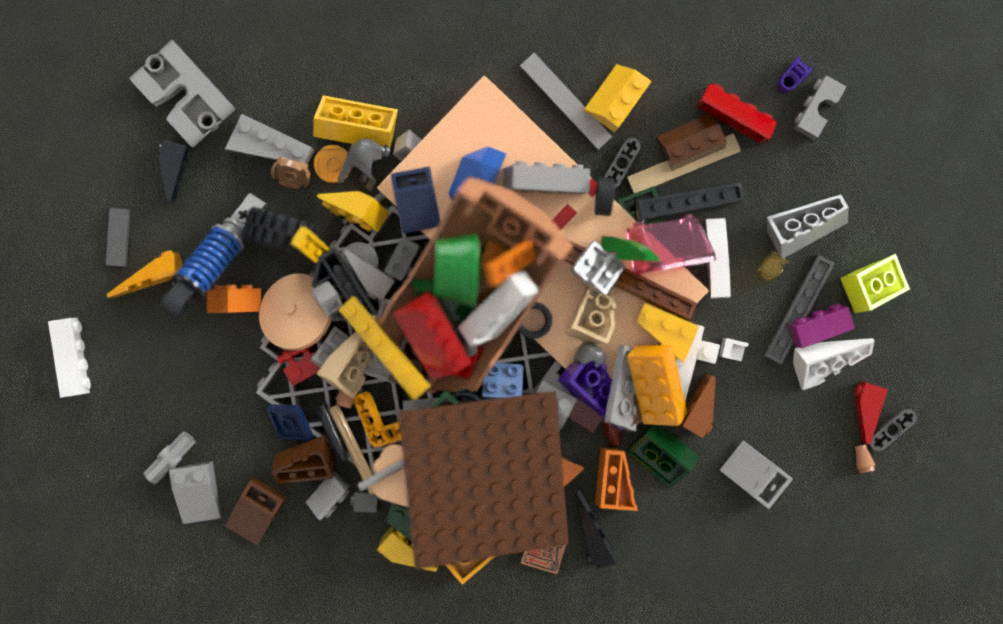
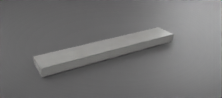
(565, 101)

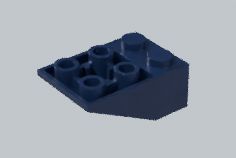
(416, 199)

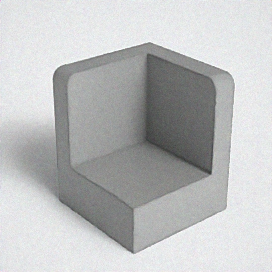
(405, 144)
(326, 298)

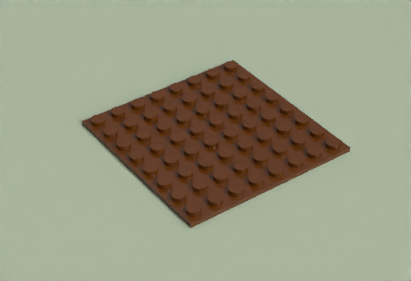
(484, 478)

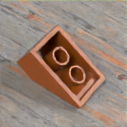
(701, 408)

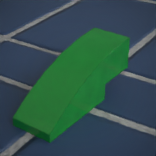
(627, 249)

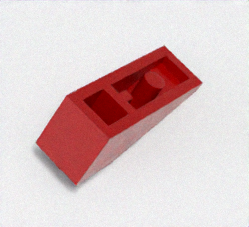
(868, 404)

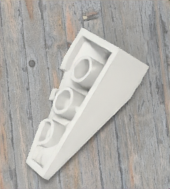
(824, 358)

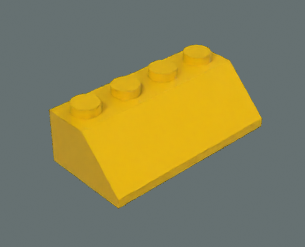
(352, 121)

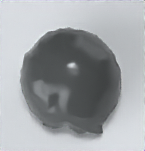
(590, 352)

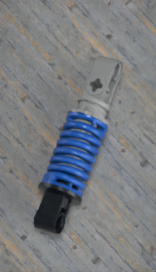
(209, 260)

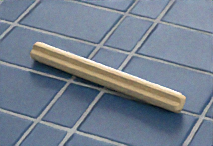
(351, 444)

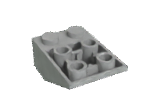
(756, 474)

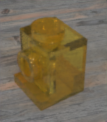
(772, 266)

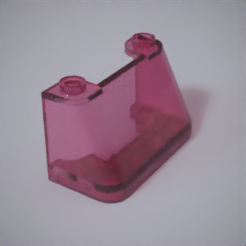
(674, 242)

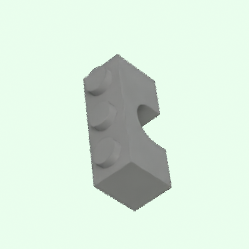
(826, 91)

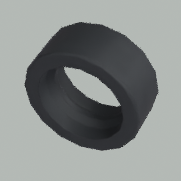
(604, 196)
(548, 323)

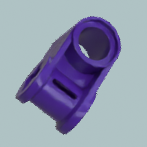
(795, 74)

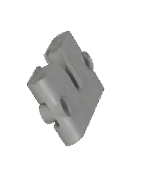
(176, 74)

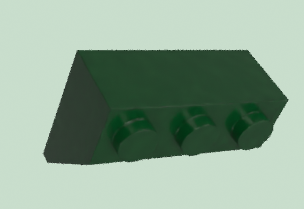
(663, 454)

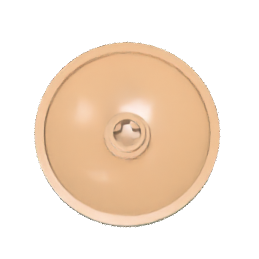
(291, 314)

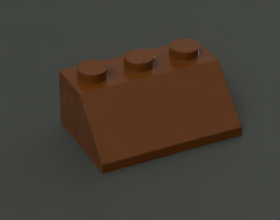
(692, 141)

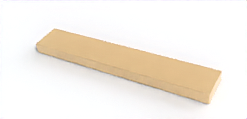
(662, 172)

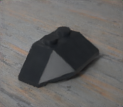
(333, 269)

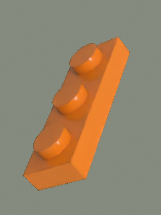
(510, 262)

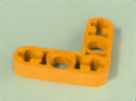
(377, 428)

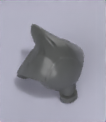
(362, 156)

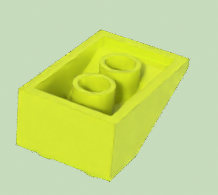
(875, 284)

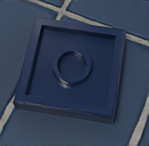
(289, 422)

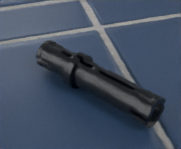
(332, 433)

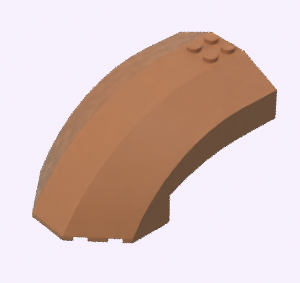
(507, 220)

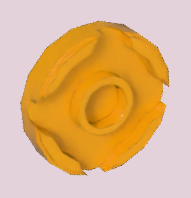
(329, 163)

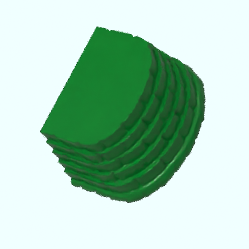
(457, 268)

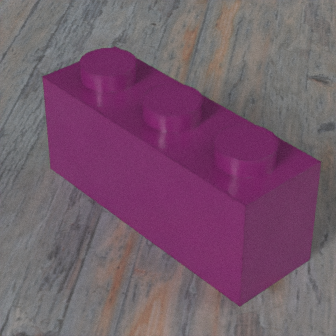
(821, 325)

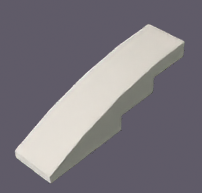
(719, 269)

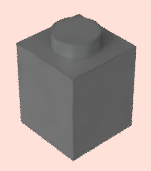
(364, 501)

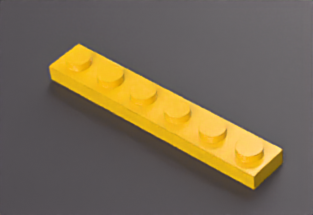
(384, 348)

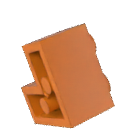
(230, 299)

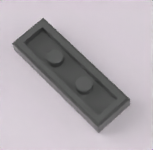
(118, 237)

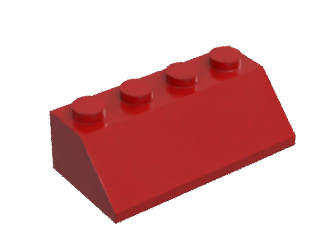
(736, 113)
(432, 337)

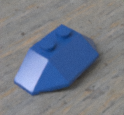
(481, 165)

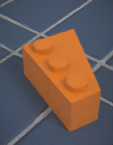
(613, 481)

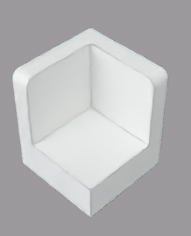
(732, 349)

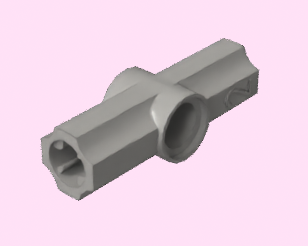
(169, 457)

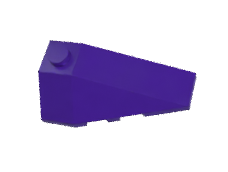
(589, 385)

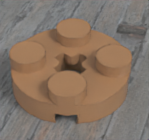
(291, 173)

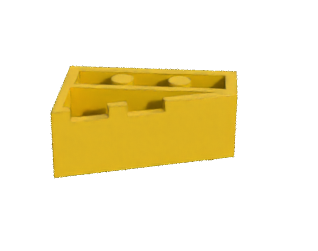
(668, 329)

